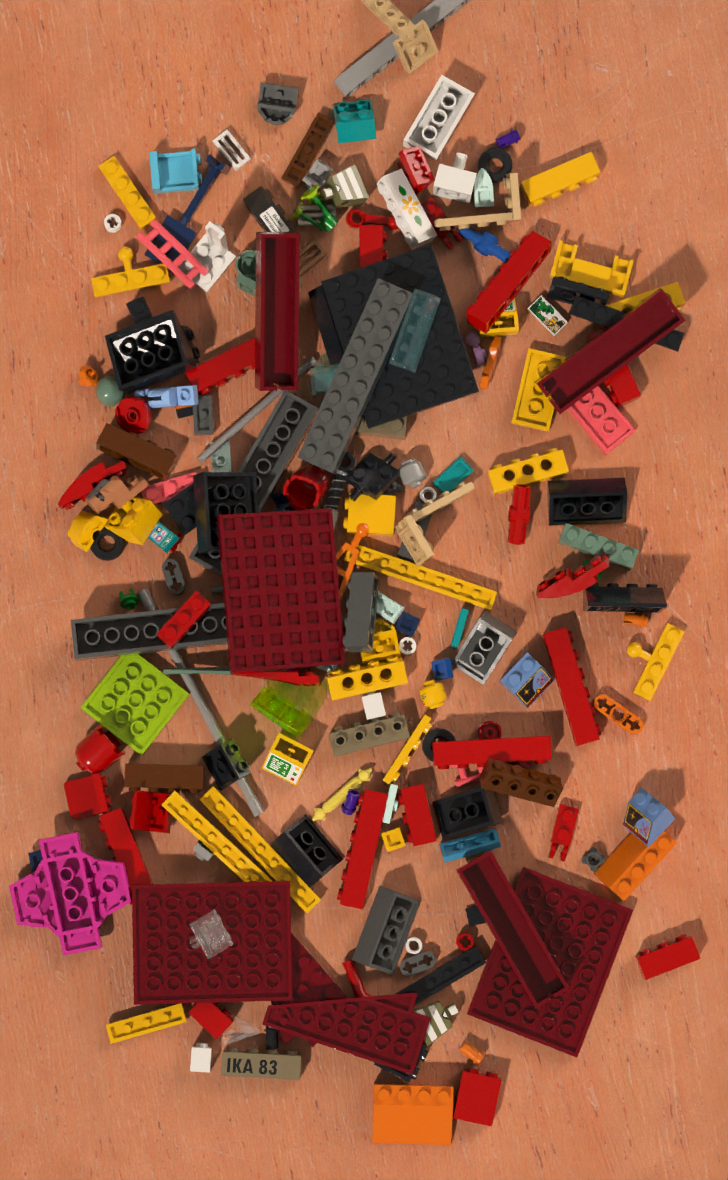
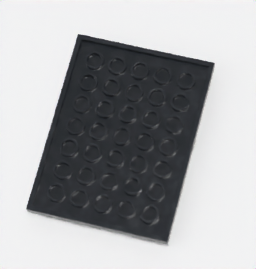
(444, 366)

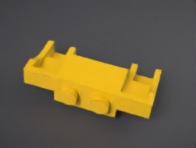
(612, 280)

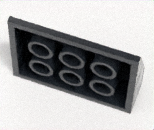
(149, 352)
(221, 495)
(624, 599)

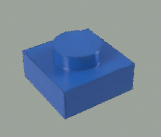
(442, 669)

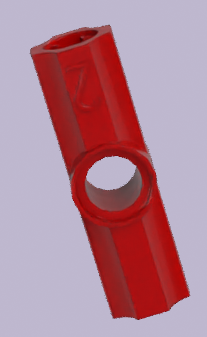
(519, 514)

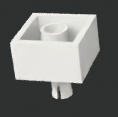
(454, 181)

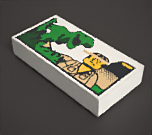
(547, 315)

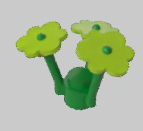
(327, 219)

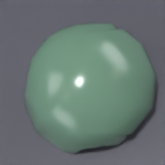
(246, 263)
(108, 391)

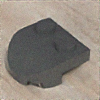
(277, 102)

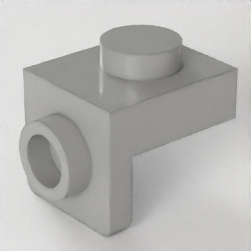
(318, 174)
(202, 851)

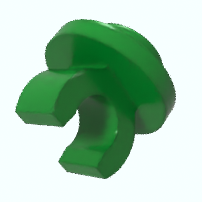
(128, 601)

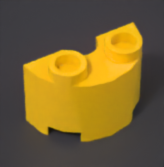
(83, 527)

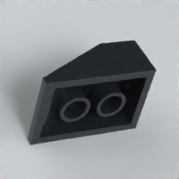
(467, 812)

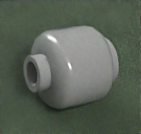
(412, 473)

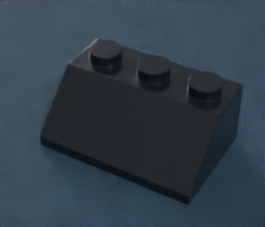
(307, 850)

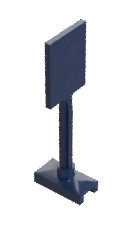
(179, 229)

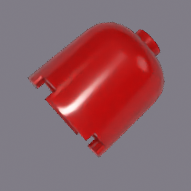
(306, 487)
(98, 751)

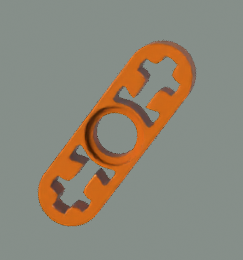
(633, 718)

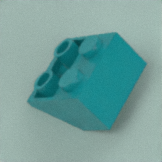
(354, 121)

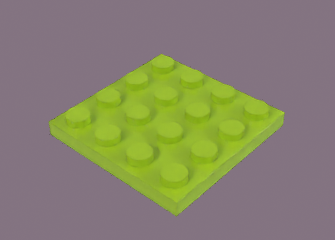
(135, 701)

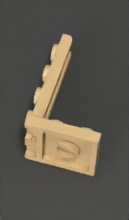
(414, 42)
(512, 203)
(412, 534)

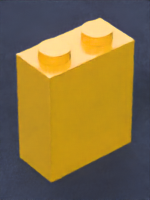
(377, 514)

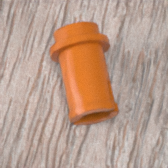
(636, 619)
(472, 1053)

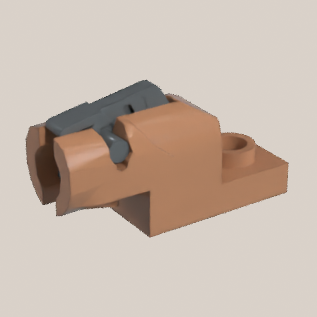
(114, 492)

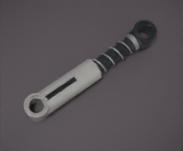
(338, 487)

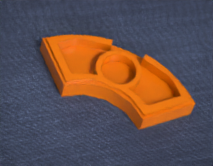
(490, 362)

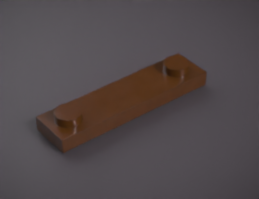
(308, 150)

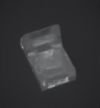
(245, 1028)

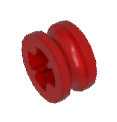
(460, 945)

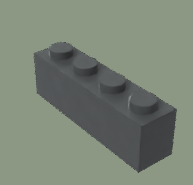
(361, 612)

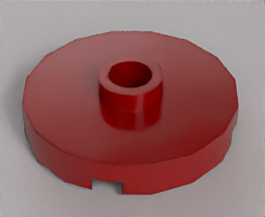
(125, 415)

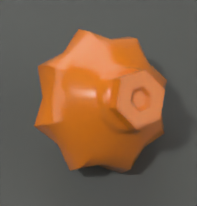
(88, 376)

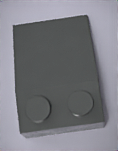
(484, 647)

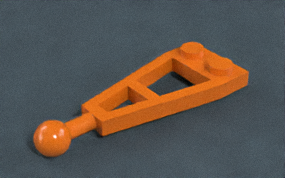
(362, 531)

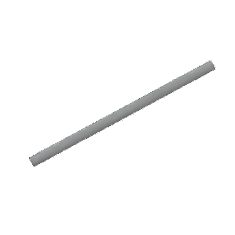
(251, 414)

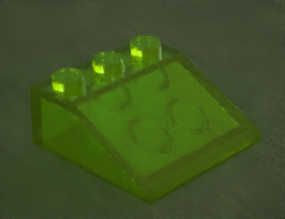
(282, 712)

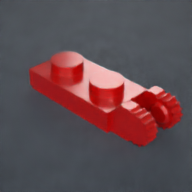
(434, 212)
(563, 830)

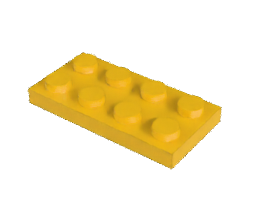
(532, 405)

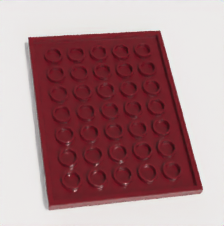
(583, 941)
(249, 970)

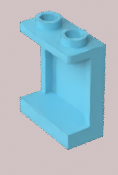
(175, 171)

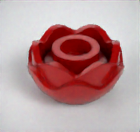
(489, 726)

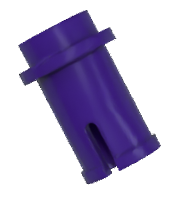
(507, 139)
(348, 806)

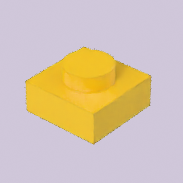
(393, 839)

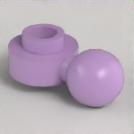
(473, 339)

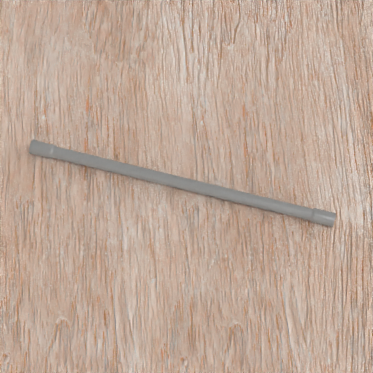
(251, 799)

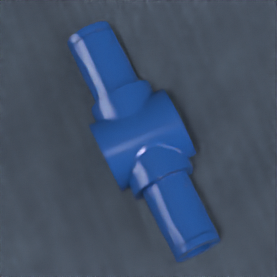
(485, 244)

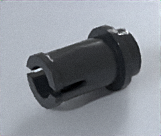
(271, 1038)

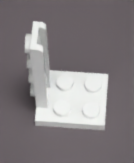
(213, 254)

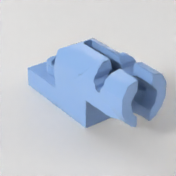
(170, 396)

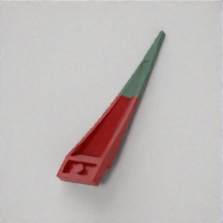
(288, 675)

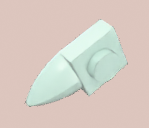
(483, 190)

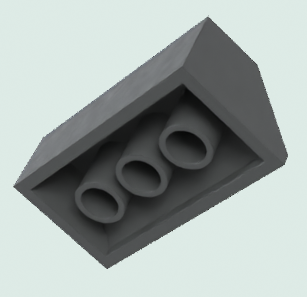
(386, 930)

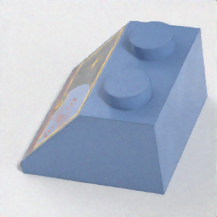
(527, 680)
(646, 817)

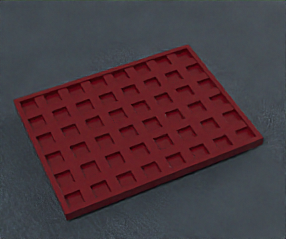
(280, 590)

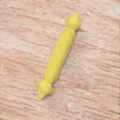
(340, 795)

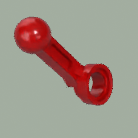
(370, 219)

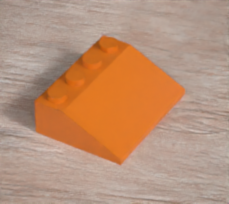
(412, 1113)

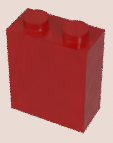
(477, 1097)

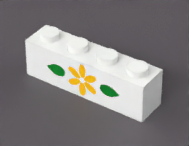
(406, 209)

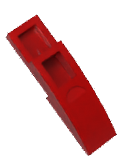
(84, 484)
(568, 583)

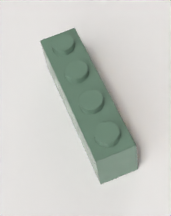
(594, 545)

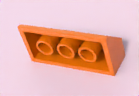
(632, 863)

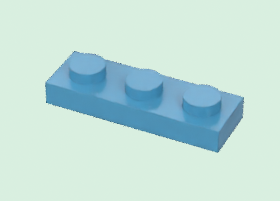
(470, 845)

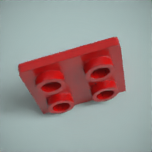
(415, 168)

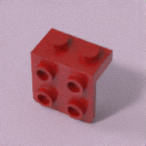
(87, 796)
(149, 813)

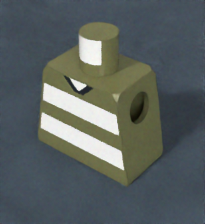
(345, 188)
(439, 1019)

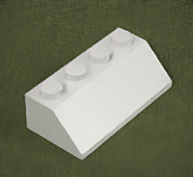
(438, 117)

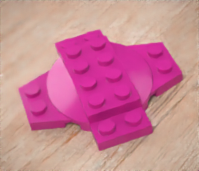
(70, 893)

